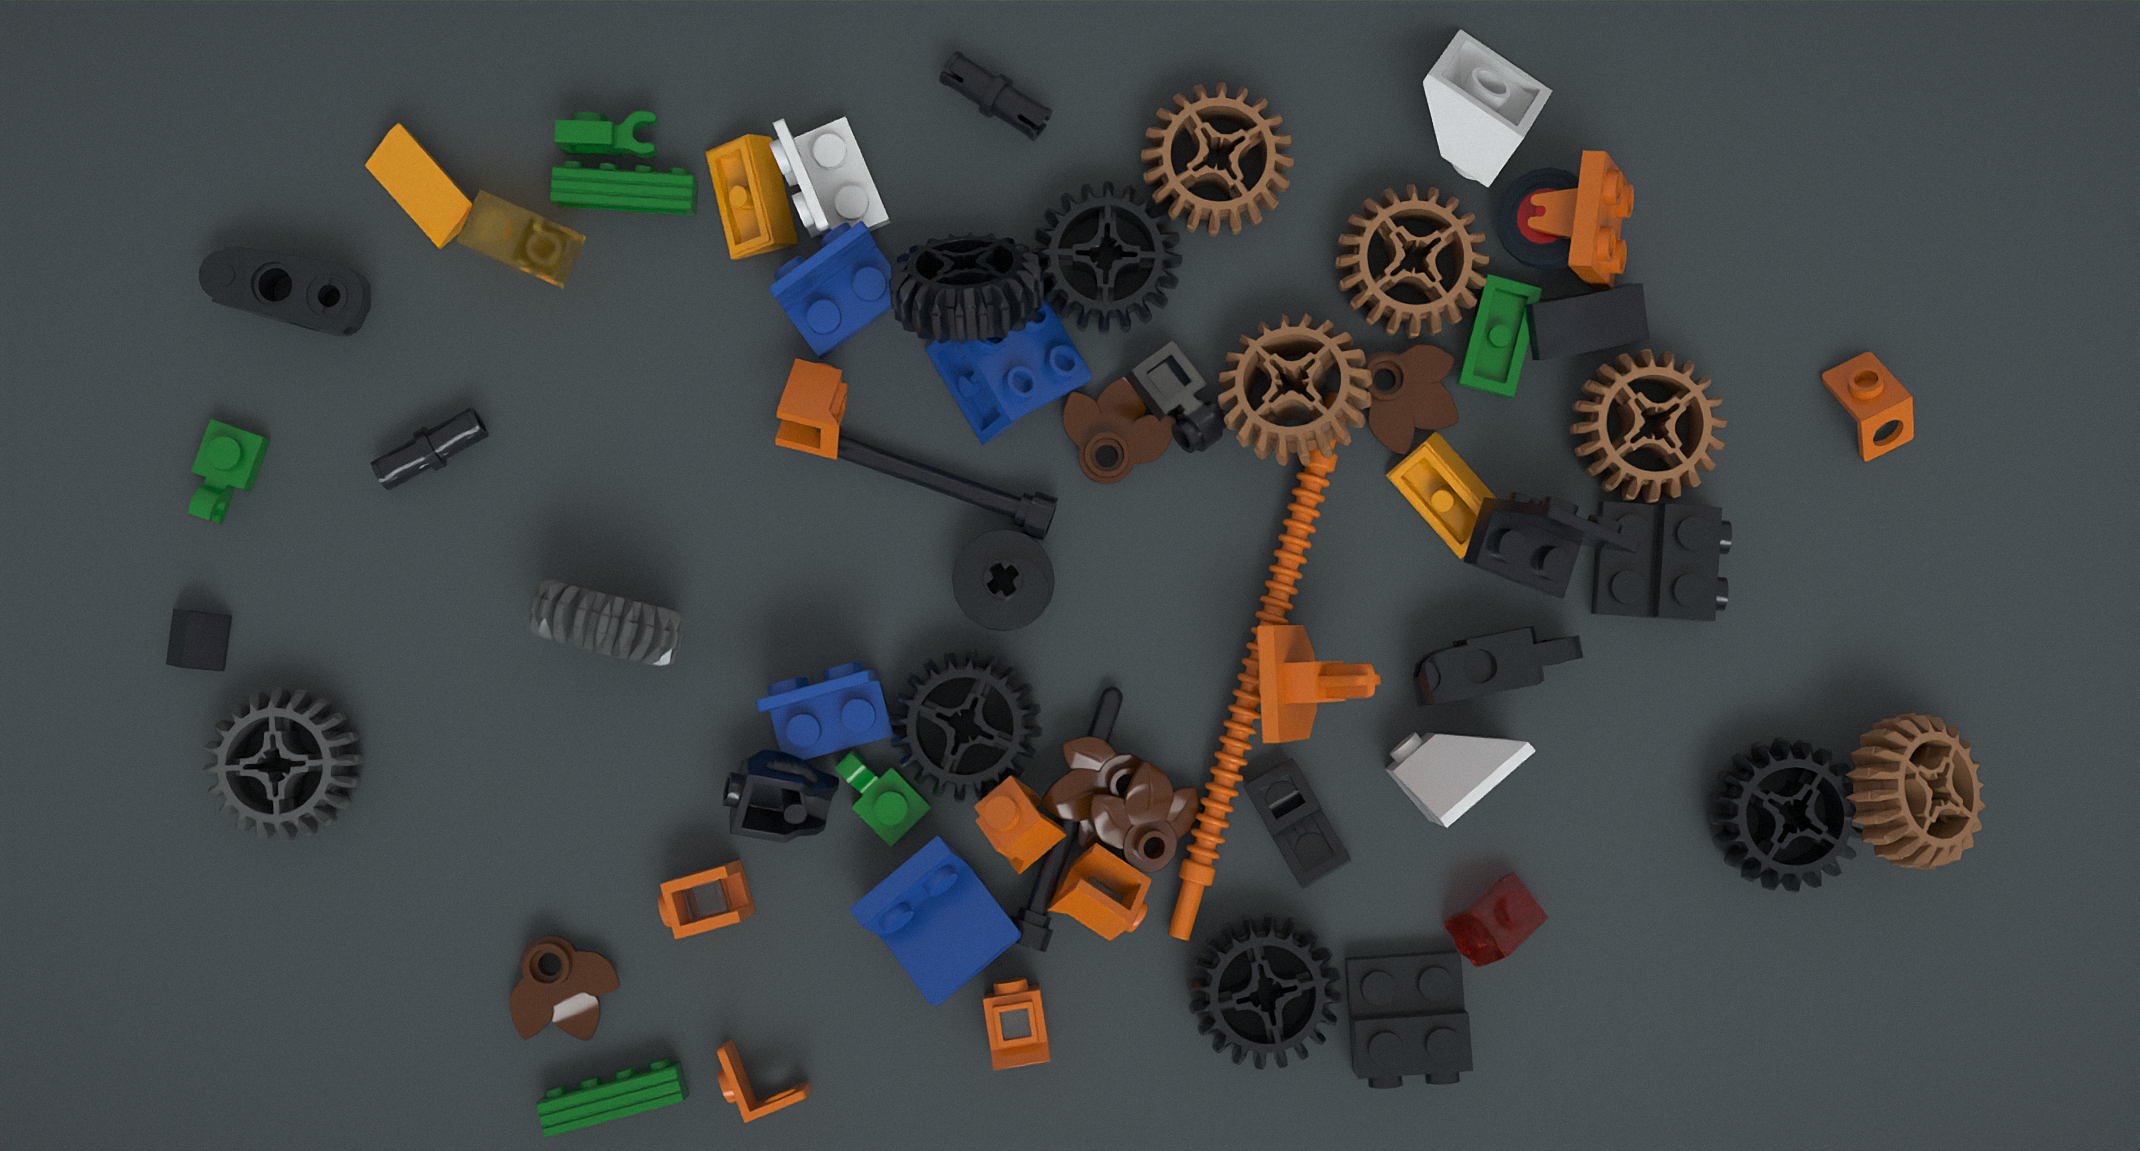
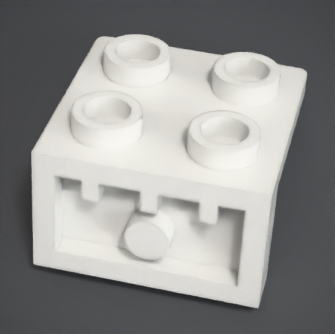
(831, 177)

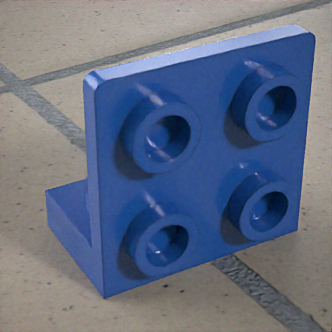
(836, 288)
(1010, 375)
(829, 714)
(937, 920)

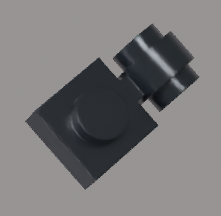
(1169, 384)

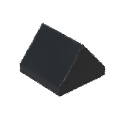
(198, 640)

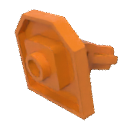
(1295, 683)

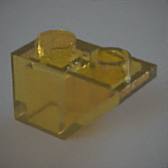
(520, 240)

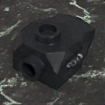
(778, 797)

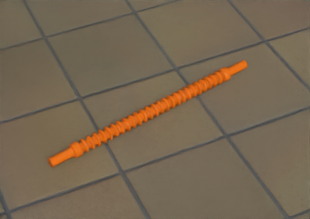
(1197, 870)

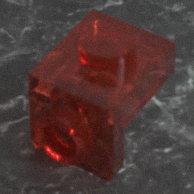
(1496, 922)

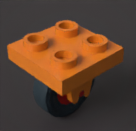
(1570, 220)

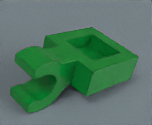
(594, 135)
(227, 460)
(887, 802)

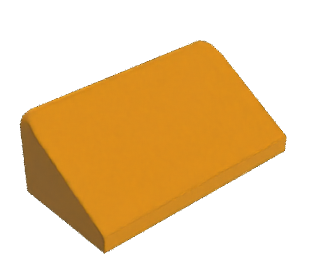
(420, 185)
(751, 196)
(1442, 490)

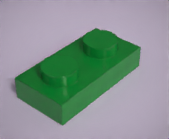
(1497, 337)

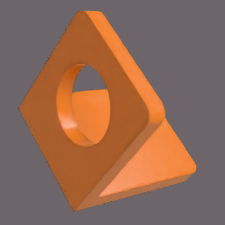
(1872, 400)
(738, 1089)

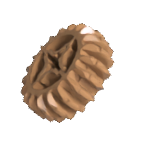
(1205, 139)
(1426, 282)
(1322, 356)
(1663, 441)
(1916, 791)

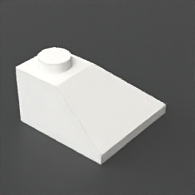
(1480, 107)
(1453, 771)

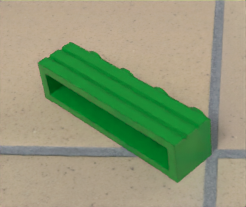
(624, 190)
(613, 1098)

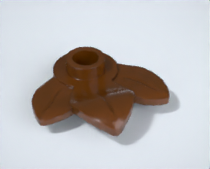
(1415, 397)
(1115, 422)
(1093, 771)
(1146, 811)
(564, 996)

